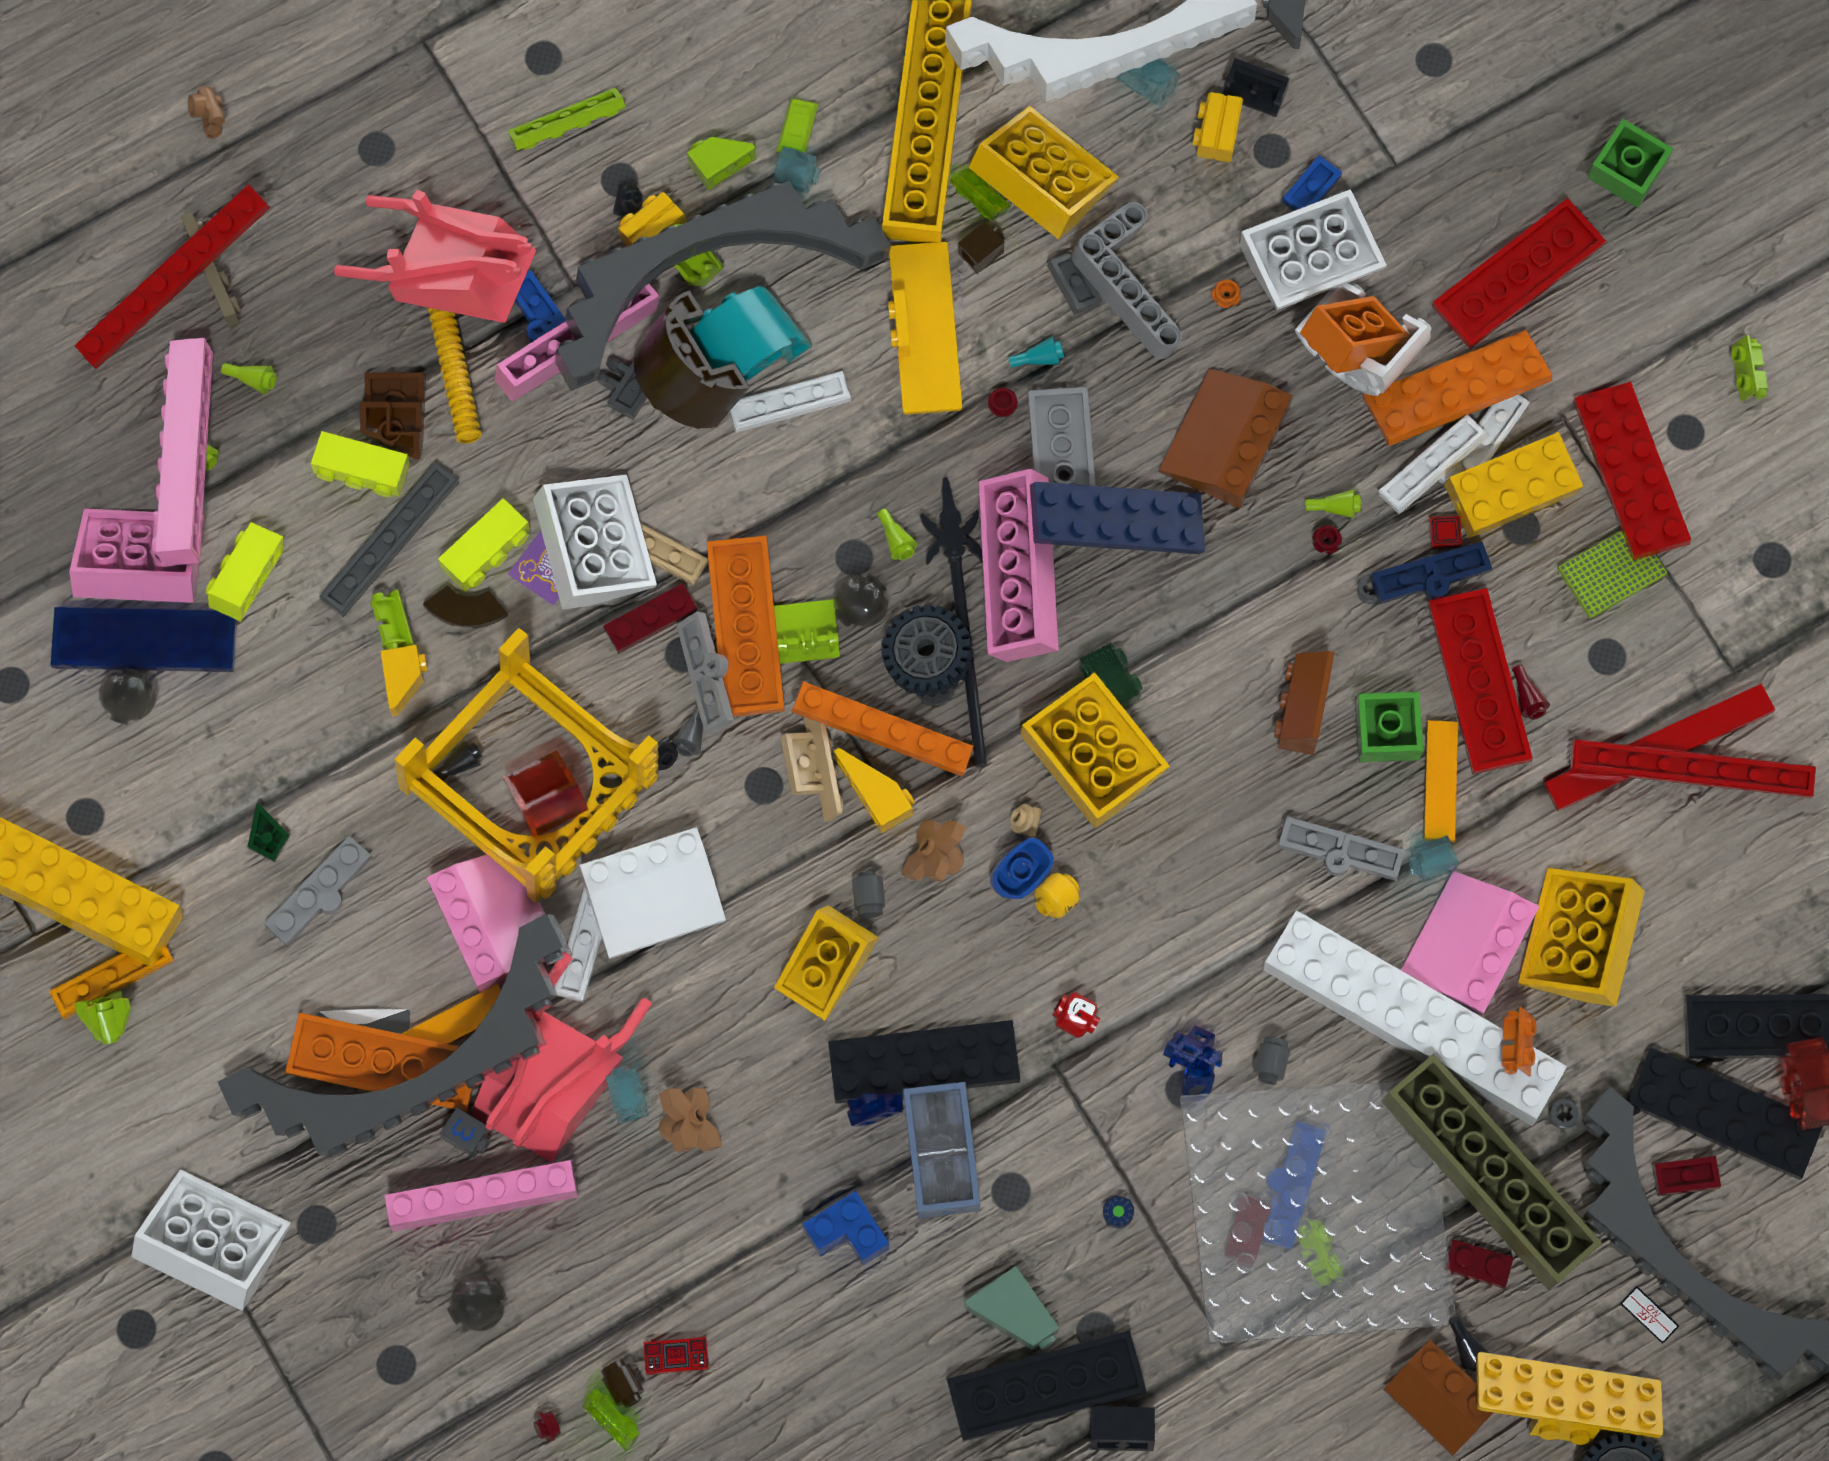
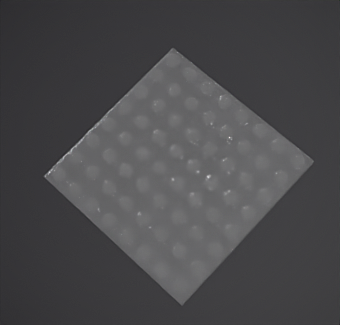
(1313, 1215)

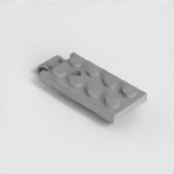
(1062, 434)

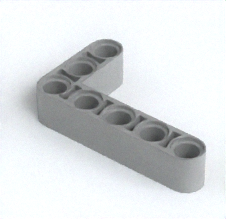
(1124, 281)

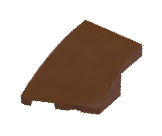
(395, 410)

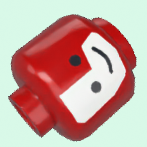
(1076, 1015)

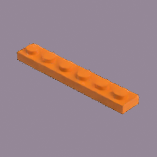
(882, 728)

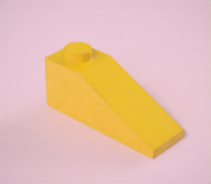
(877, 792)

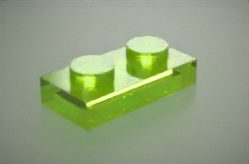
(979, 193)
(619, 1427)

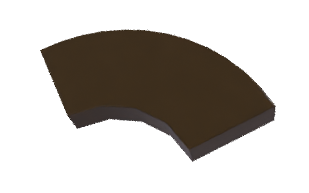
(465, 610)

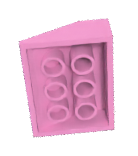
(118, 561)
(484, 915)
(1470, 941)

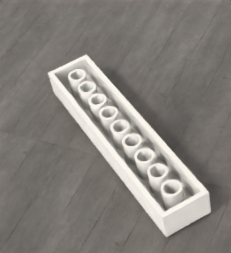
(1408, 1015)

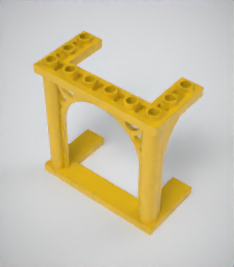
(538, 873)

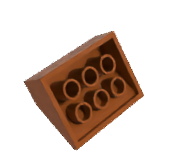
(1226, 436)

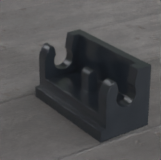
(1256, 86)
(1122, 1428)

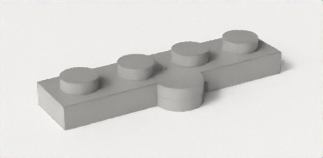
(705, 672)
(1341, 849)
(319, 891)

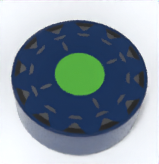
(1118, 1212)

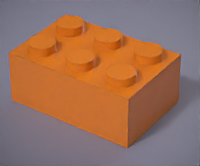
(1352, 331)

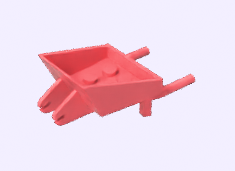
(452, 260)
(550, 1094)

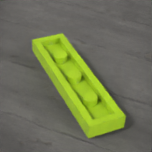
(576, 115)

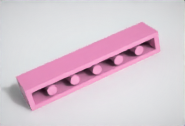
(536, 361)
(481, 1196)

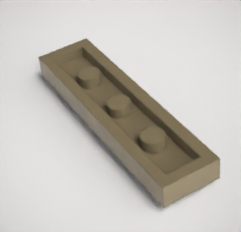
(217, 280)

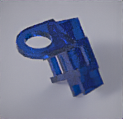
(1200, 1065)
(873, 1108)

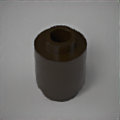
(622, 1383)

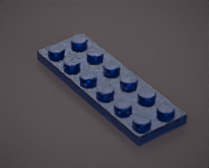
(143, 639)

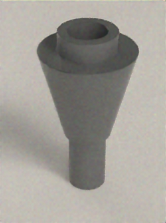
(689, 738)

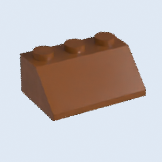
(1304, 701)
(1438, 1397)

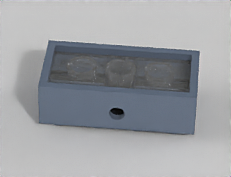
(941, 1150)

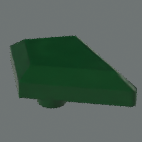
(266, 835)

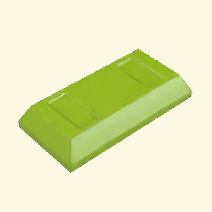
(797, 125)

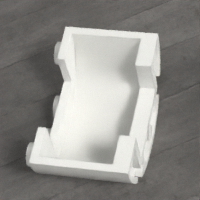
(1374, 376)

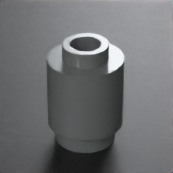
(868, 894)
(1272, 1060)

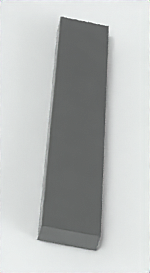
(389, 539)

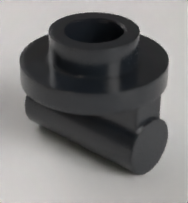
(627, 200)
(667, 754)

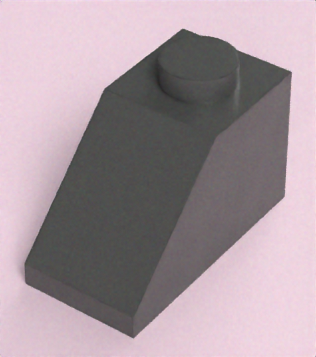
(1287, 19)

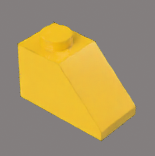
(402, 675)

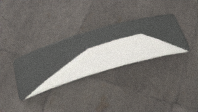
(384, 1019)

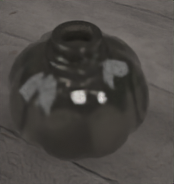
(860, 601)
(127, 695)
(477, 1302)

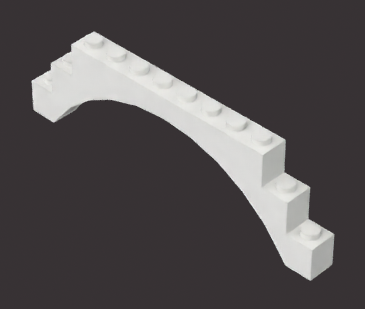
(1074, 64)

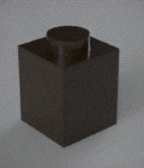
(981, 247)

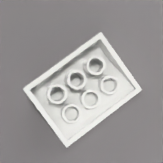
(1311, 250)
(593, 540)
(652, 893)
(210, 1239)

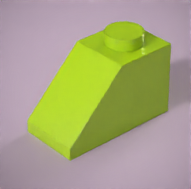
(719, 159)

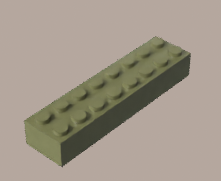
(1491, 1172)

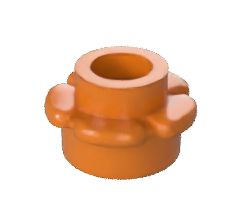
(1226, 286)

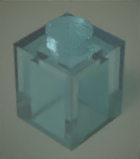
(798, 168)
(1433, 859)

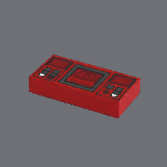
(676, 1356)

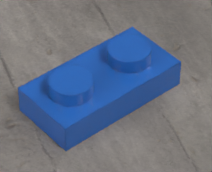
(1312, 185)

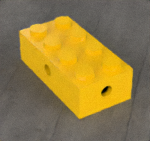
(1513, 485)

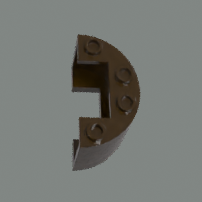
(677, 373)

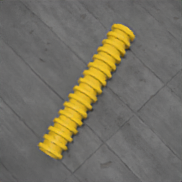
(455, 376)

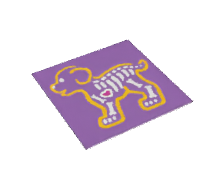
(535, 571)

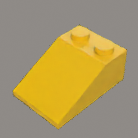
(825, 961)

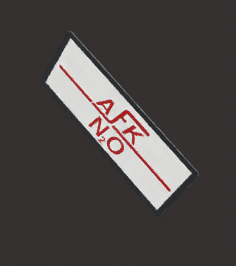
(1649, 1314)

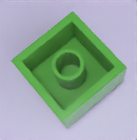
(1630, 163)
(1389, 727)

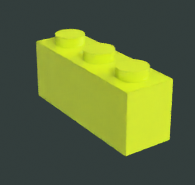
(360, 464)
(484, 545)
(244, 571)

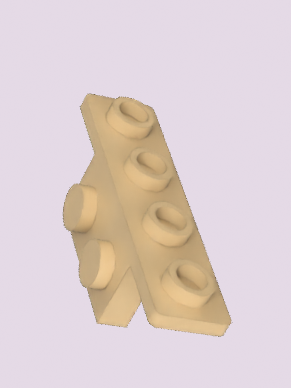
(812, 767)

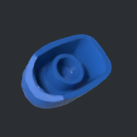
(1021, 869)

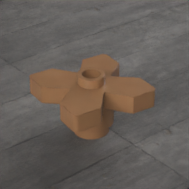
(936, 851)
(686, 1120)

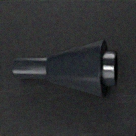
(461, 760)
(1467, 1344)

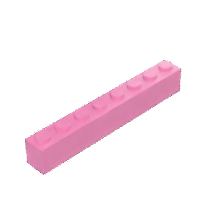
(183, 452)

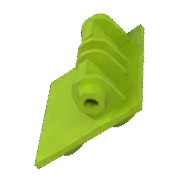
(806, 631)

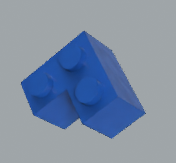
(847, 1221)

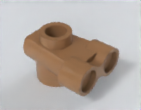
(209, 108)

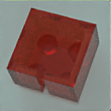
(545, 793)
(1807, 1082)

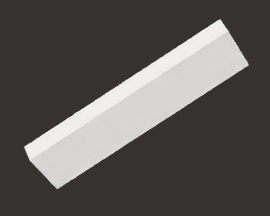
(790, 401)
(1497, 423)
(1433, 464)
(584, 948)

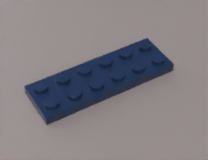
(1117, 518)

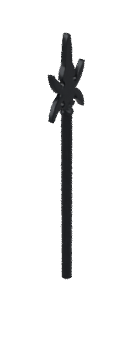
(953, 538)

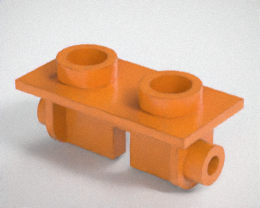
(1518, 1028)

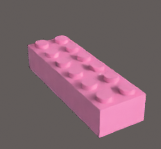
(1016, 571)

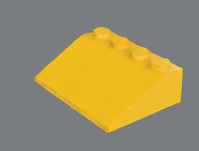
(1042, 171)
(1094, 750)
(1582, 935)

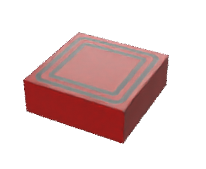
(1445, 532)

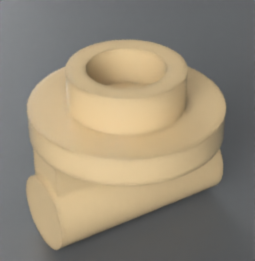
(1026, 820)

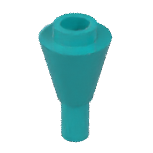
(1045, 353)

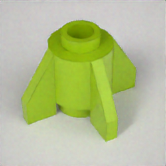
(105, 1016)

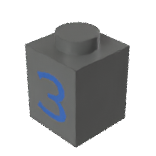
(466, 1133)

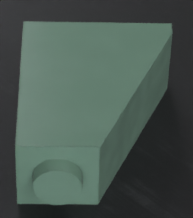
(1014, 1310)

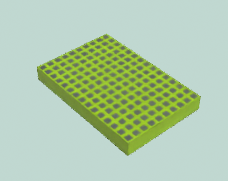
(1608, 575)

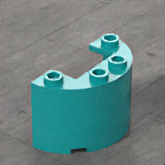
(749, 332)

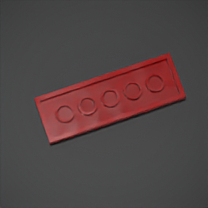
(1518, 273)
(1632, 471)
(1480, 681)

